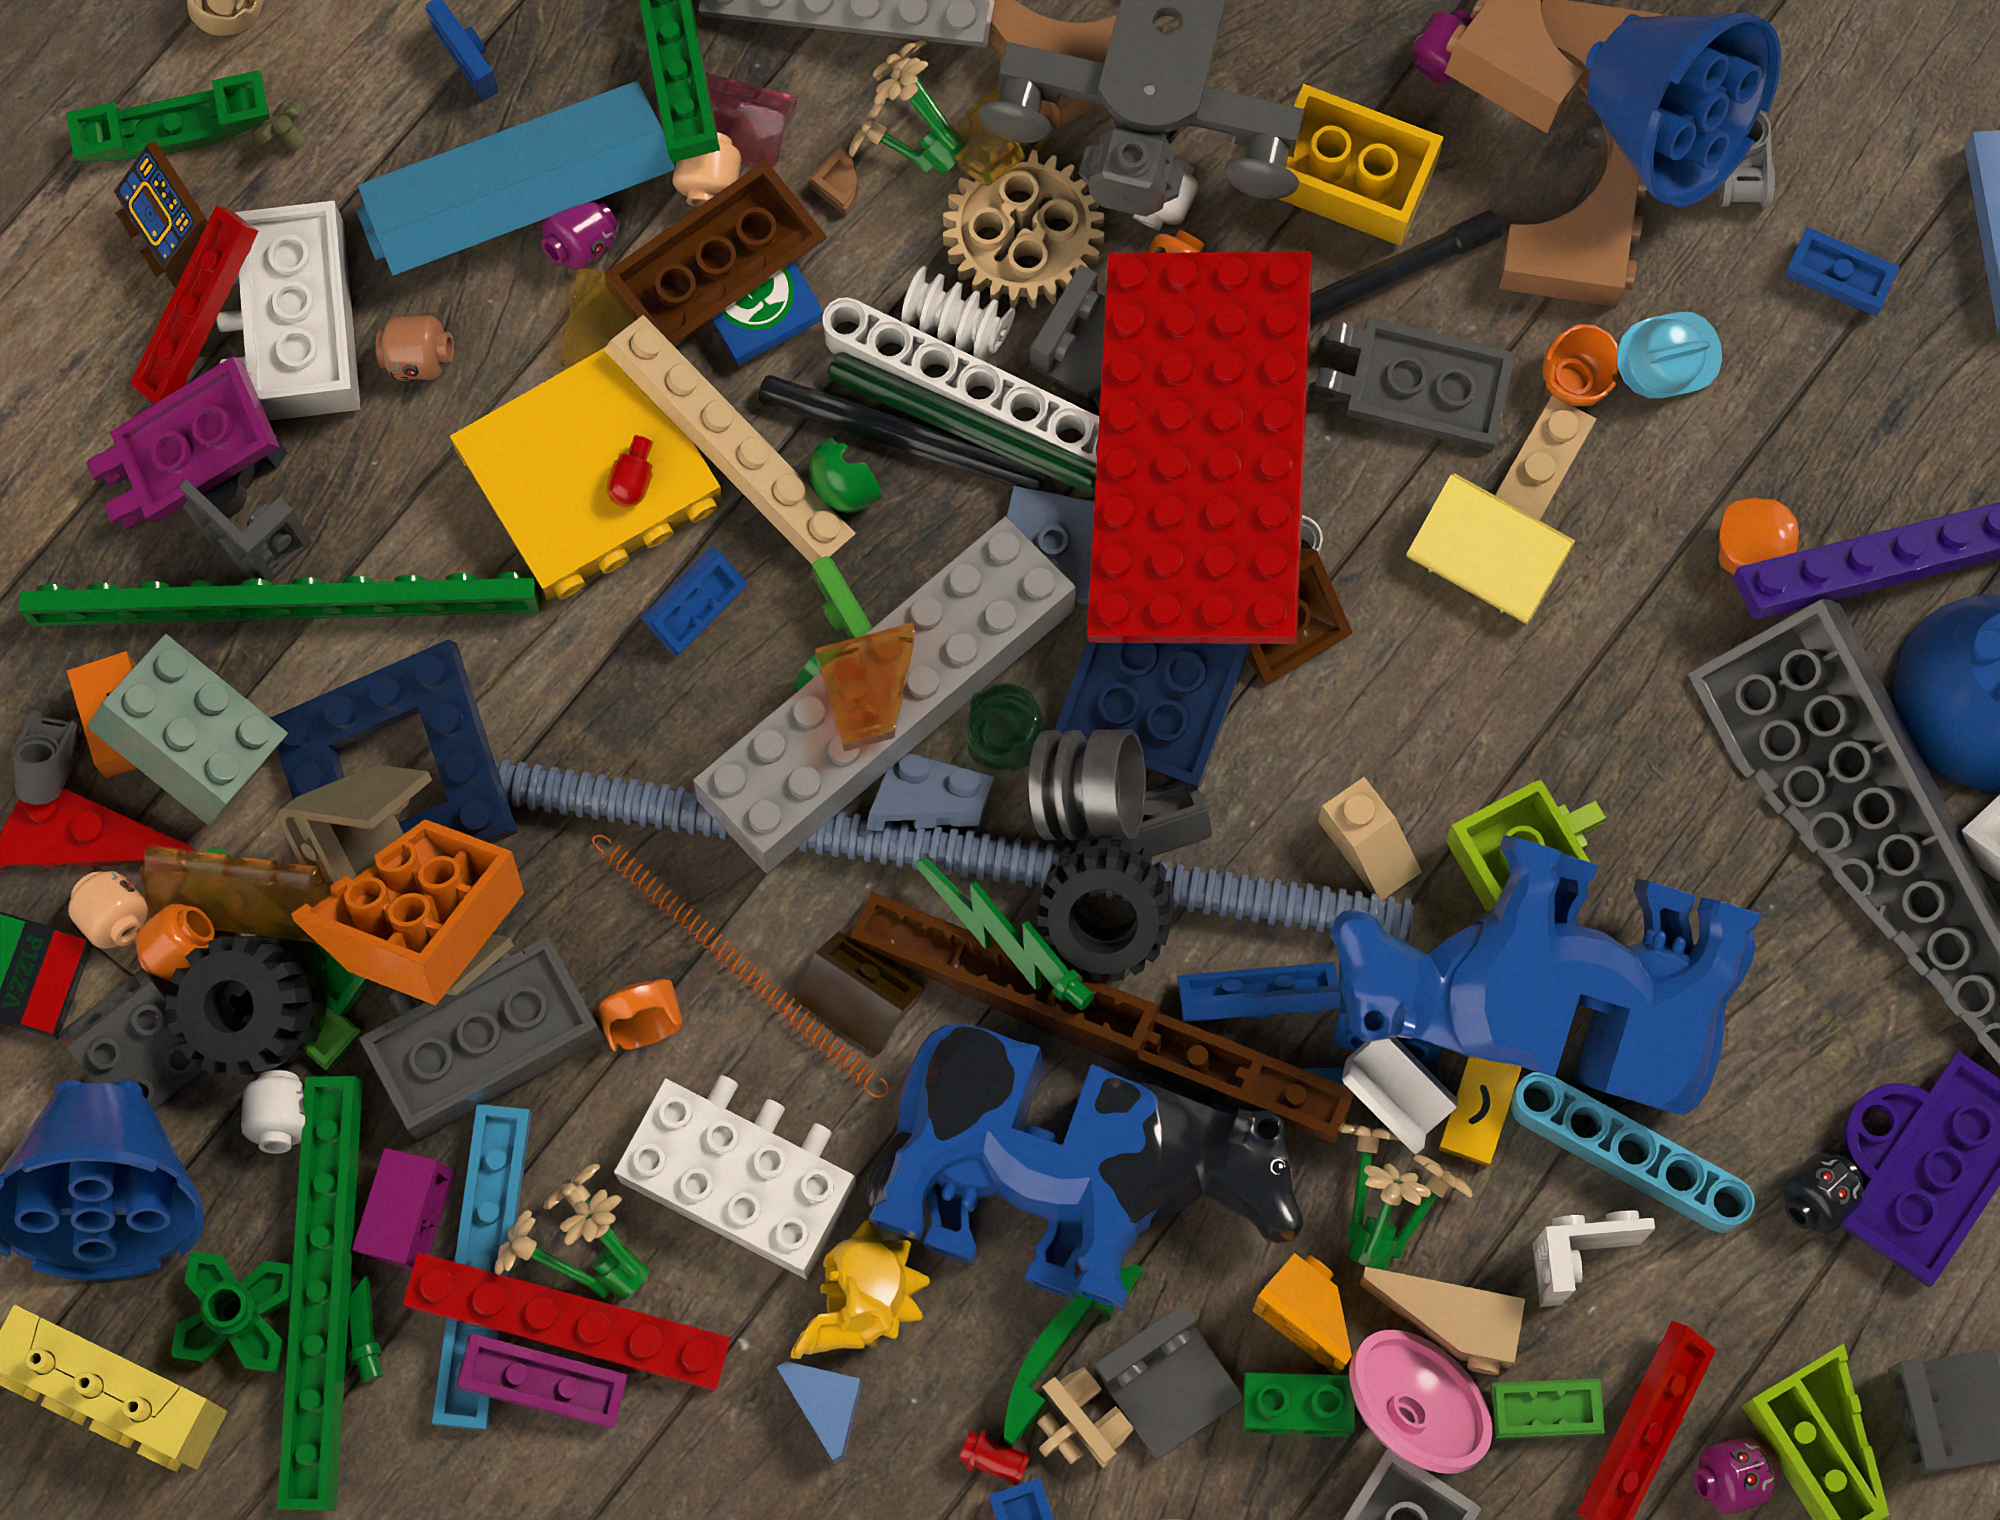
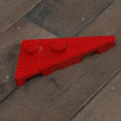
(76, 834)

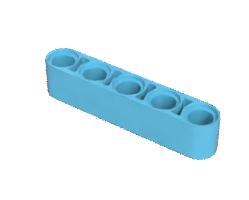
(1658, 1153)

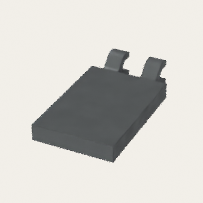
(1419, 381)

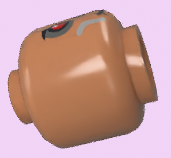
(414, 348)

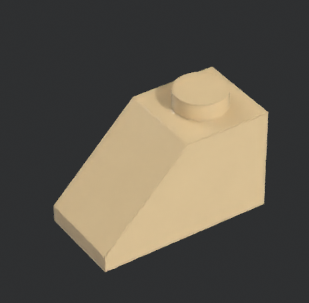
(1370, 839)

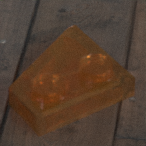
(867, 683)

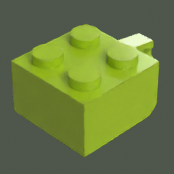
(1525, 815)

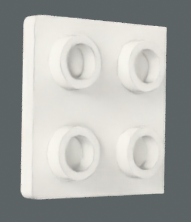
(1558, 1247)

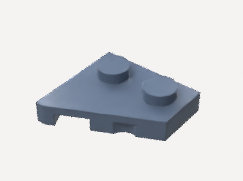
(930, 795)

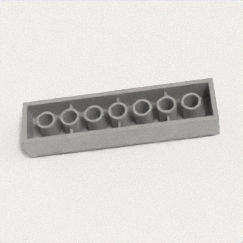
(968, 629)

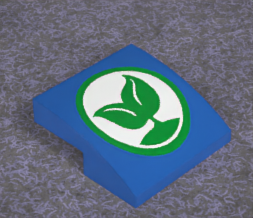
(768, 315)

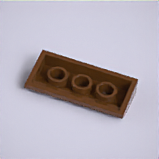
(715, 255)

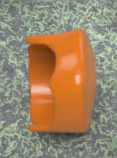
(1756, 532)
(639, 1014)

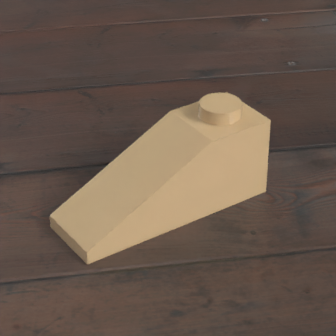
(1459, 1319)

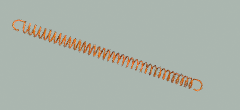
(866, 1079)

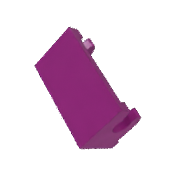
(403, 1208)

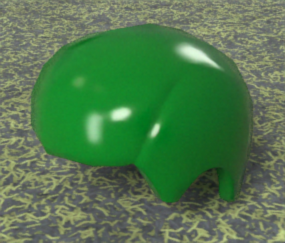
(841, 484)

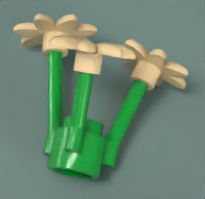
(940, 142)
(1375, 1240)
(616, 1265)

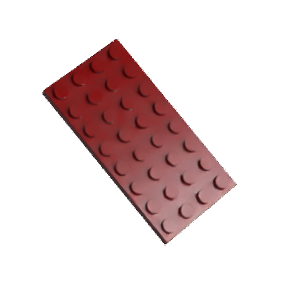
(1201, 448)

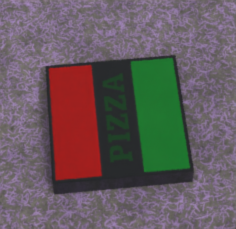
(38, 974)

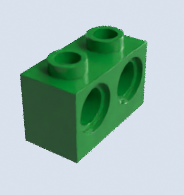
(1297, 1405)

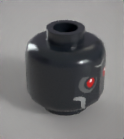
(1823, 1192)

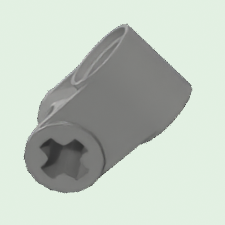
(1755, 175)

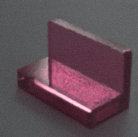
(751, 117)

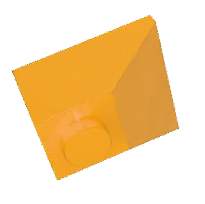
(1307, 1311)

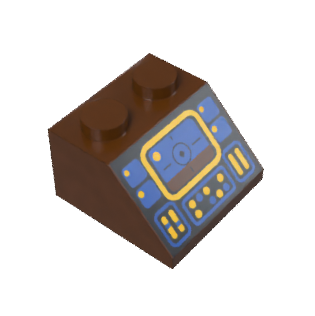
(161, 212)

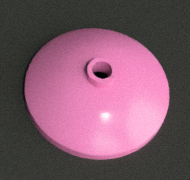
(1420, 1402)

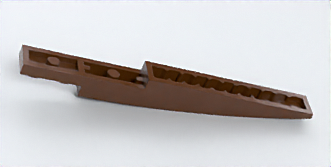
(1110, 1026)

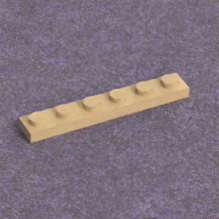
(729, 440)

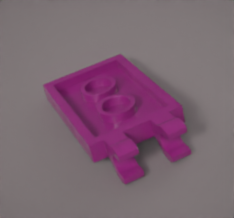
(193, 435)

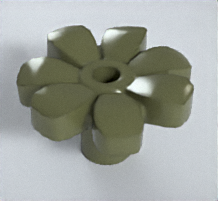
(282, 125)

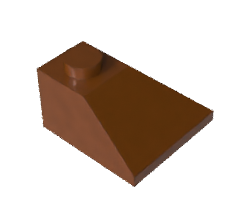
(1319, 623)

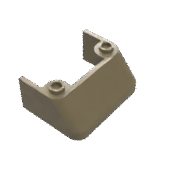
(352, 821)

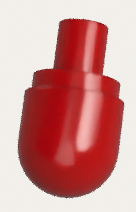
(631, 474)

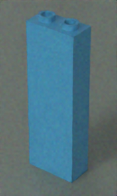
(513, 178)

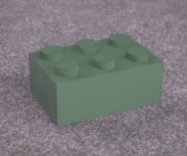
(187, 729)

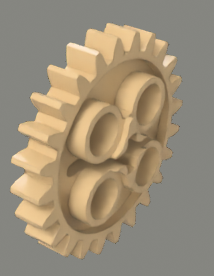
(1057, 251)

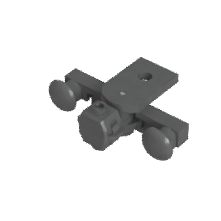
(1151, 91)

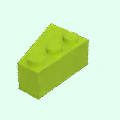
(1821, 1440)

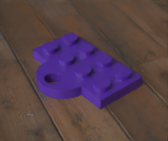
(1929, 1169)

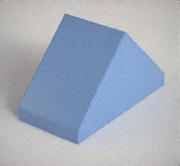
(827, 1402)

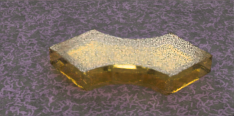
(985, 154)

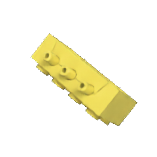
(97, 1384)

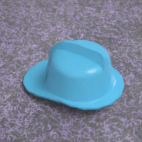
(1669, 355)

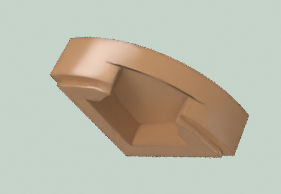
(837, 181)

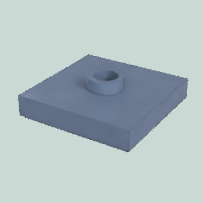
(1060, 530)

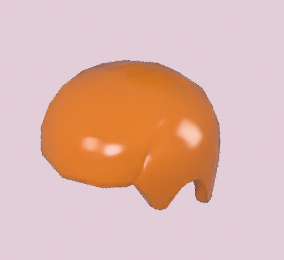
(1581, 365)

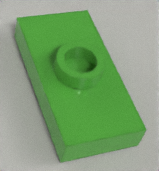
(841, 606)
(1547, 1409)

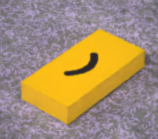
(1481, 1110)

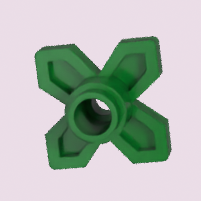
(219, 1290)

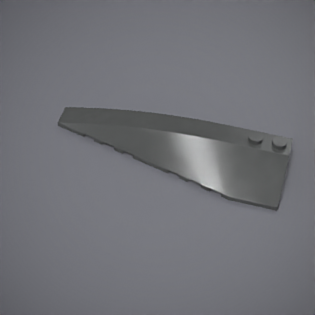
(1844, 772)

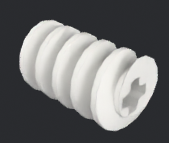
(954, 316)

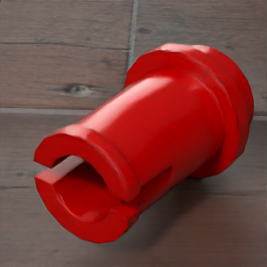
(993, 1457)

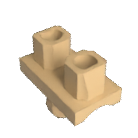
(1099, 1438)

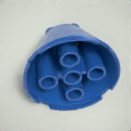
(1684, 96)
(1951, 691)
(97, 1187)

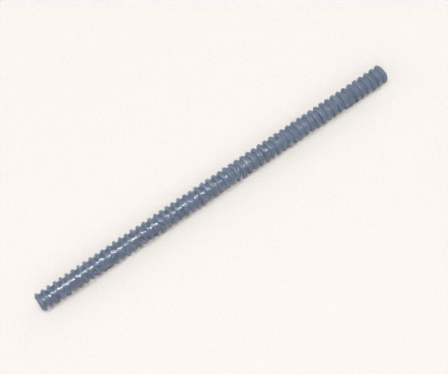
(943, 849)

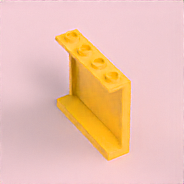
(549, 465)

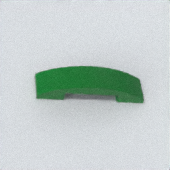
(174, 123)
(1024, 1402)

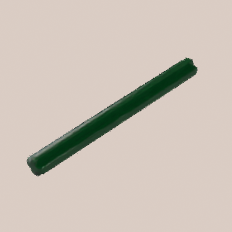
(963, 422)

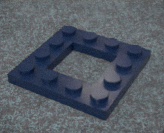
(423, 683)

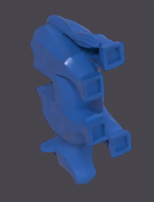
(1523, 967)

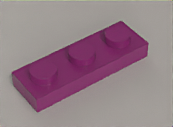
(541, 1381)

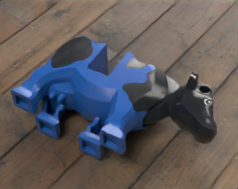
(1122, 1166)

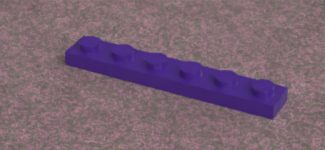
(1870, 561)

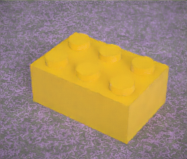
(1360, 165)

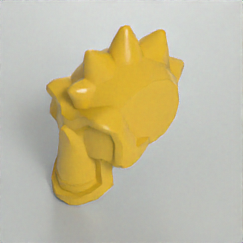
(865, 1294)

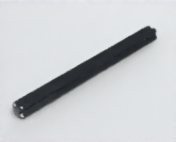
(896, 432)

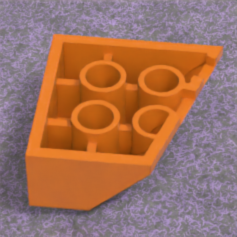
(417, 910)

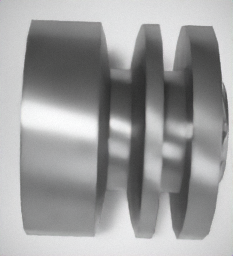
(1087, 784)

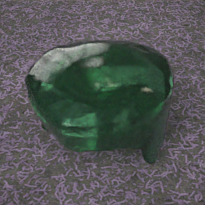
(1003, 727)

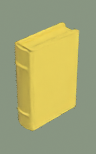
(1490, 548)

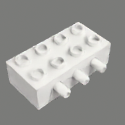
(297, 312)
(738, 1174)

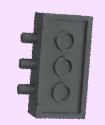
(483, 1041)

